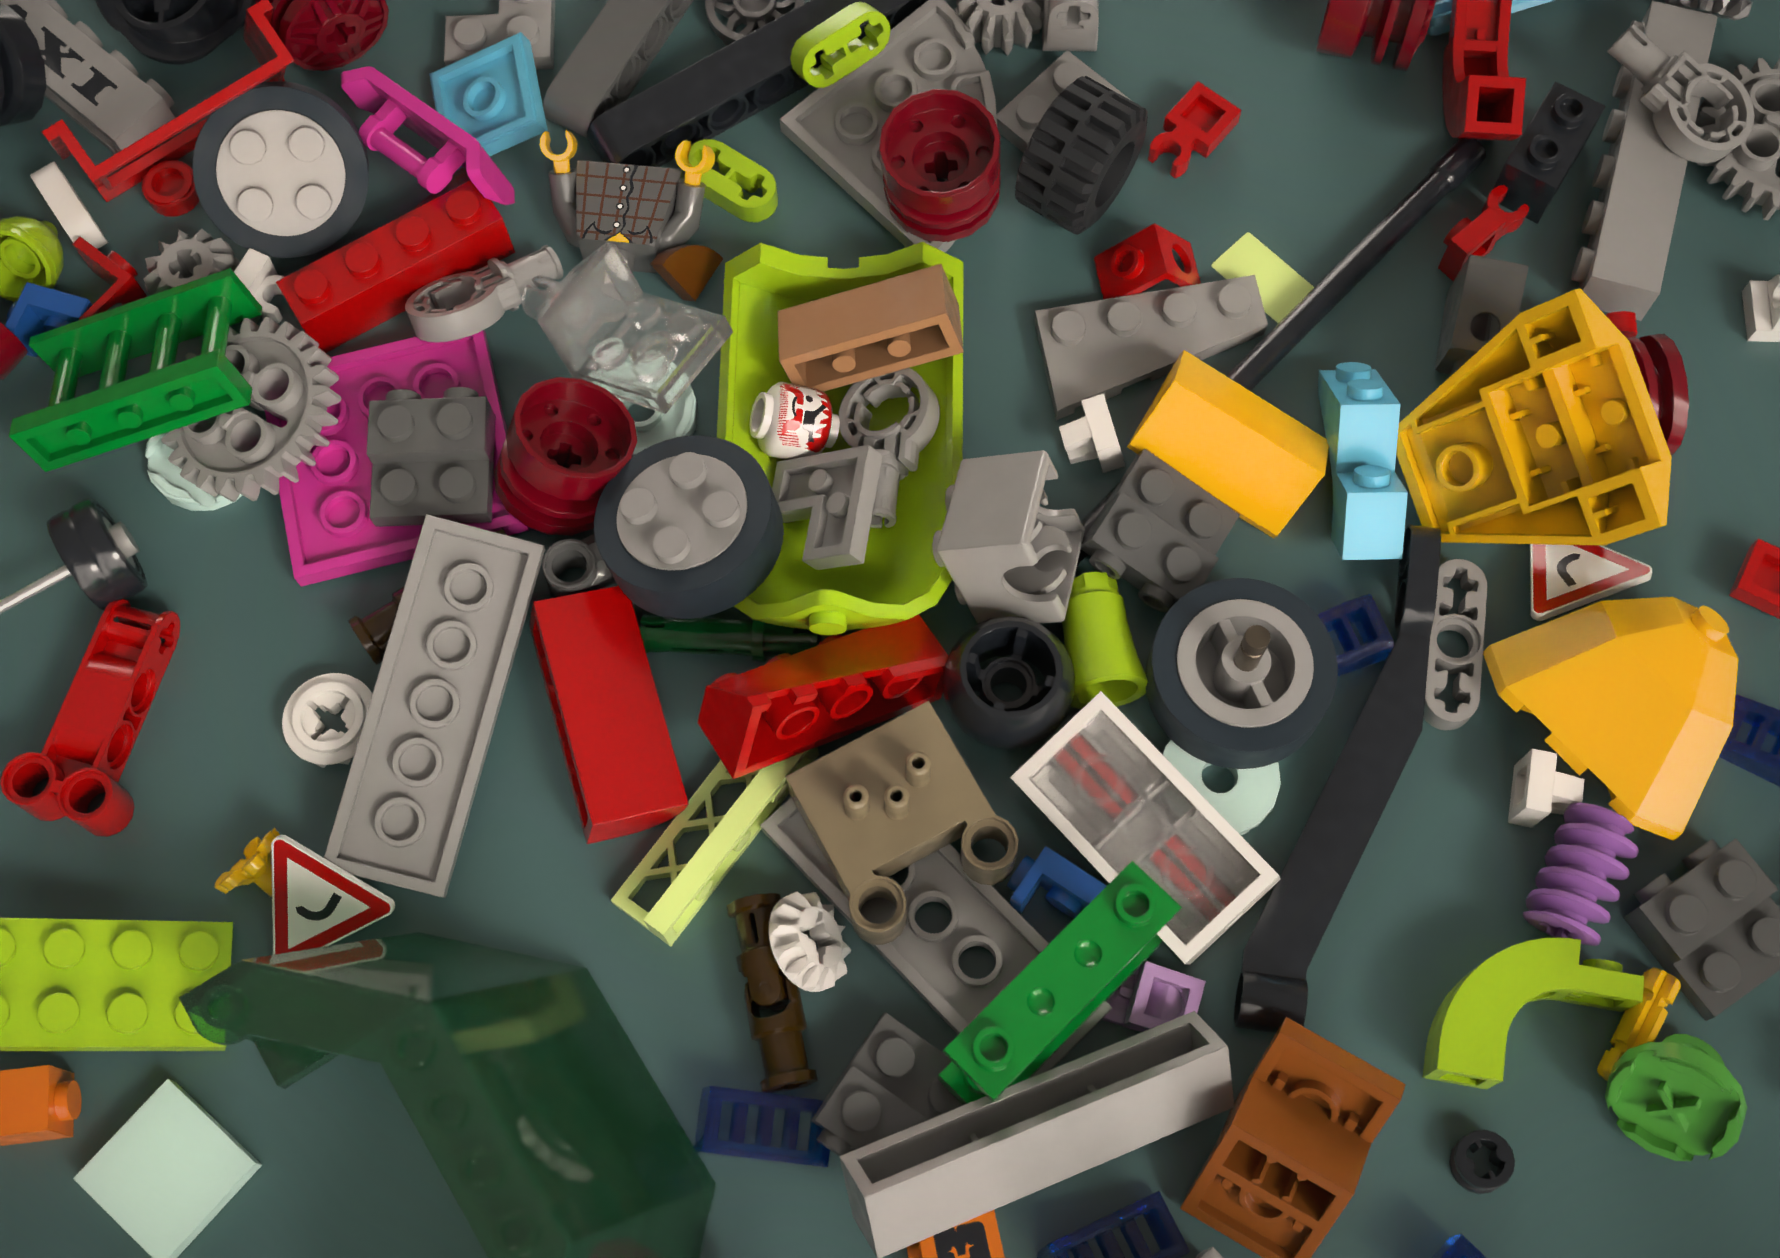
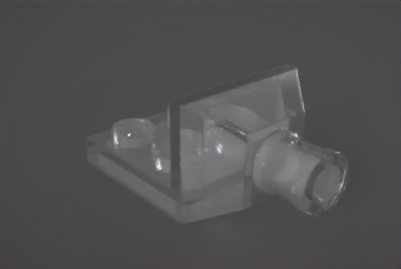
(623, 337)

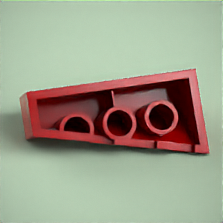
(381, 270)
(821, 694)

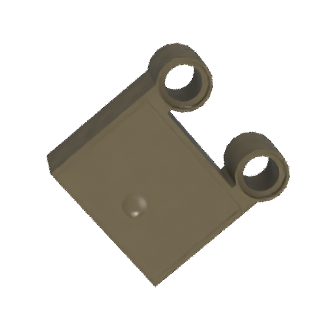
(893, 804)

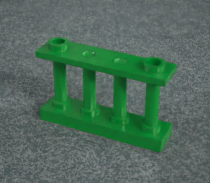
(147, 404)
(1059, 988)

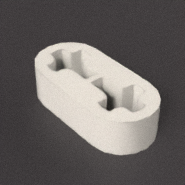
(67, 205)

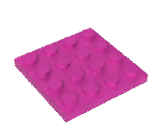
(330, 503)

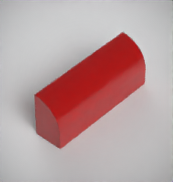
(607, 713)

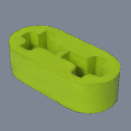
(840, 44)
(735, 174)

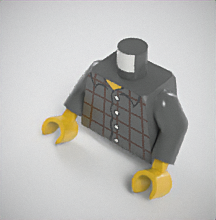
(627, 204)

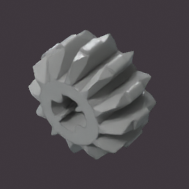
(1001, 21)
(188, 261)

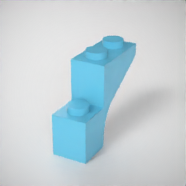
(1362, 441)

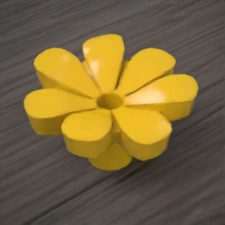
(253, 868)

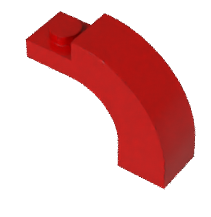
(1476, 83)

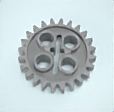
(1752, 165)
(238, 448)

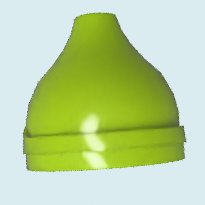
(28, 254)

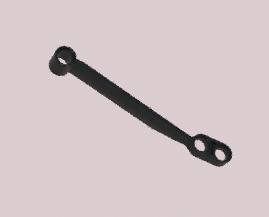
(1348, 808)

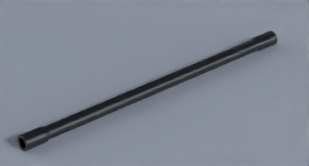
(1442, 178)

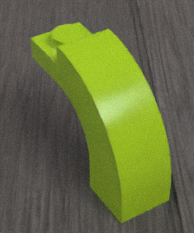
(1474, 1019)

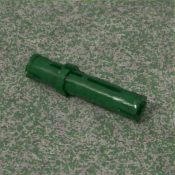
(724, 637)

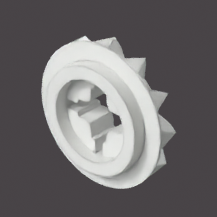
(303, 725)
(796, 953)

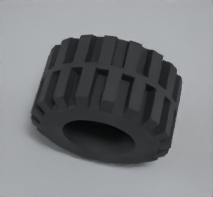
(1080, 154)

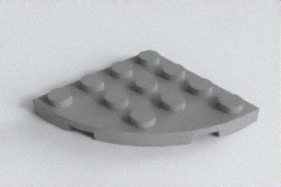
(844, 121)

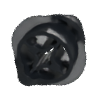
(184, 27)

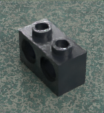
(1548, 150)

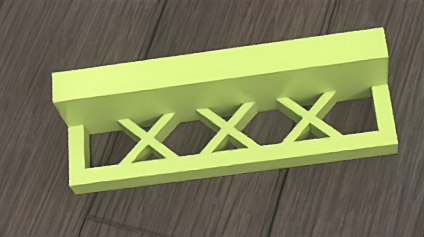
(726, 842)

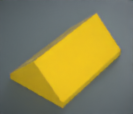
(1232, 444)

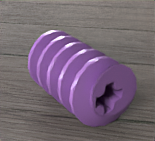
(1579, 872)

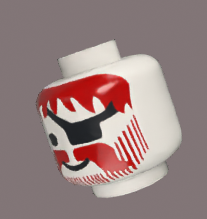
(793, 421)

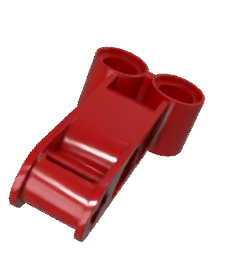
(98, 723)

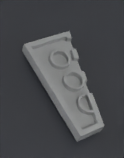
(1140, 336)

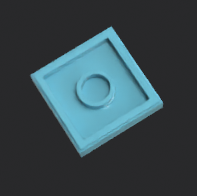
(493, 94)

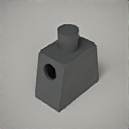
(1477, 308)

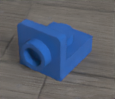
(42, 310)
(1067, 885)

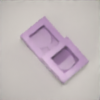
(1154, 997)

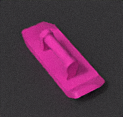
(456, 147)

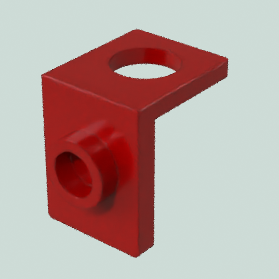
(1144, 262)
(114, 271)

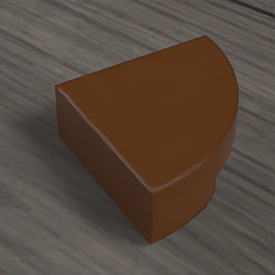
(687, 268)

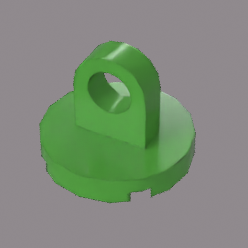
(1677, 1098)

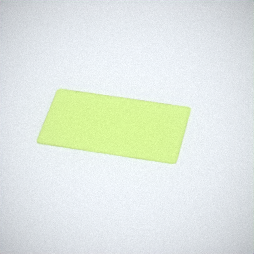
(1277, 282)

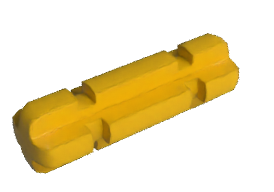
(1644, 1020)

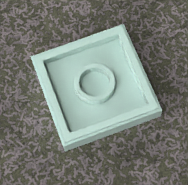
(167, 1172)

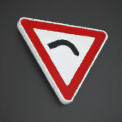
(1577, 575)
(317, 900)

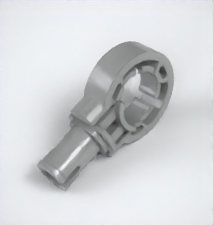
(1667, 92)
(476, 296)
(897, 443)

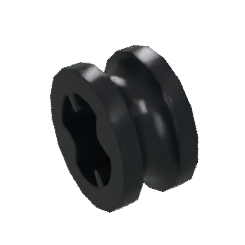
(1500, 1156)

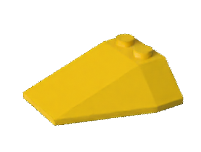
(1540, 437)

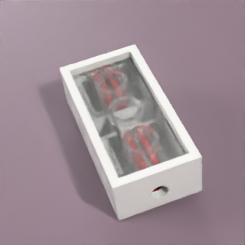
(1131, 804)

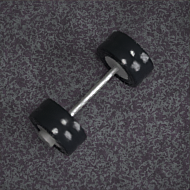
(94, 553)

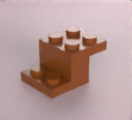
(1293, 1145)

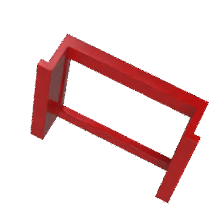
(273, 60)

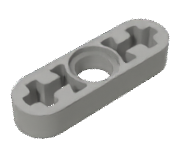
(1470, 624)

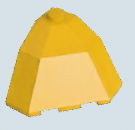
(1632, 696)

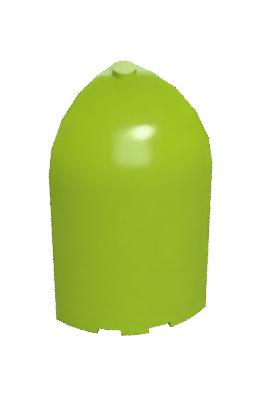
(899, 561)

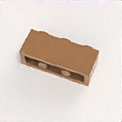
(870, 330)

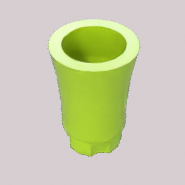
(1101, 643)

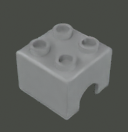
(1003, 545)

